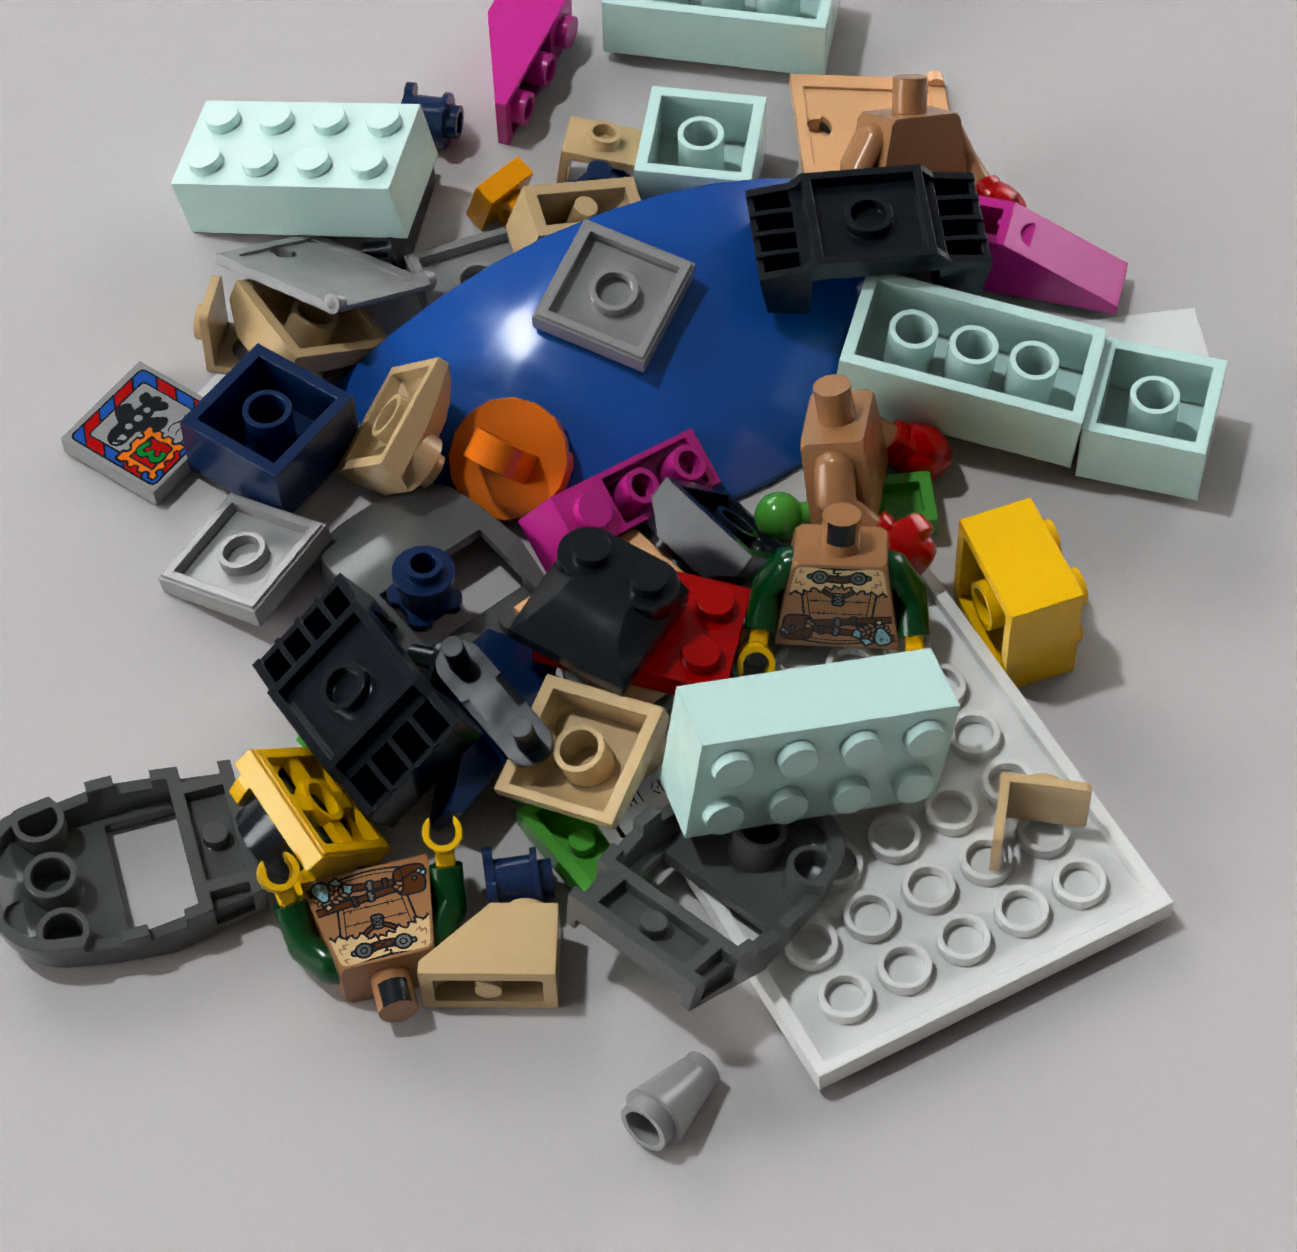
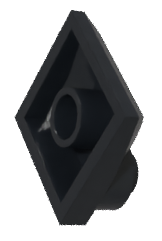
(708, 531)
(601, 608)

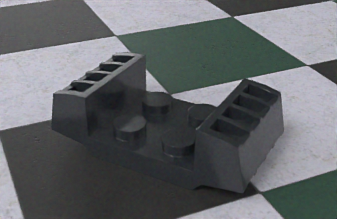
(866, 227)
(364, 703)

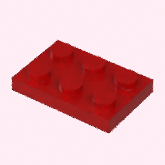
(699, 643)

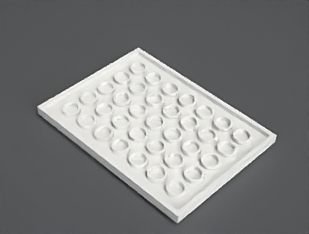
(915, 914)

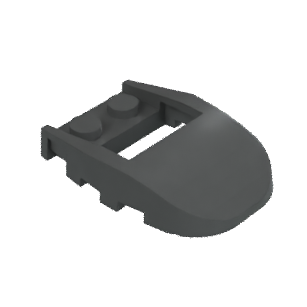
(431, 516)
(762, 873)
(62, 883)

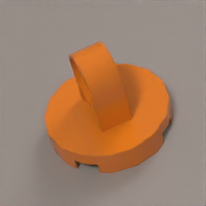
(510, 457)

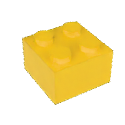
(1020, 591)

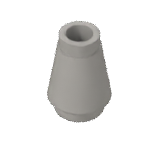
(669, 1101)

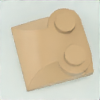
(301, 330)
(400, 433)
(597, 755)

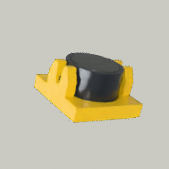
(302, 812)

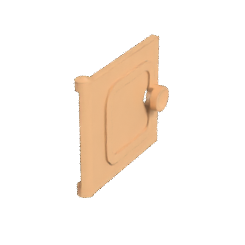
(838, 104)

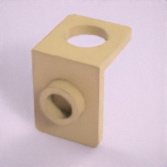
(598, 140)
(214, 330)
(1039, 799)

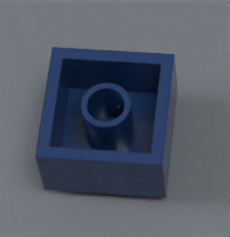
(269, 430)

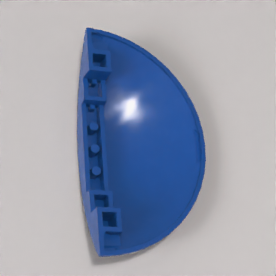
(719, 369)

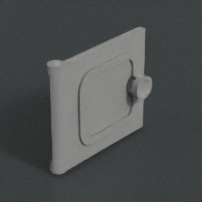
(325, 273)

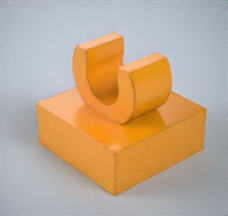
(499, 194)

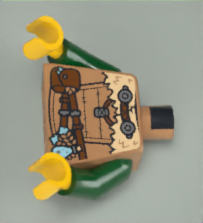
(836, 590)
(373, 923)

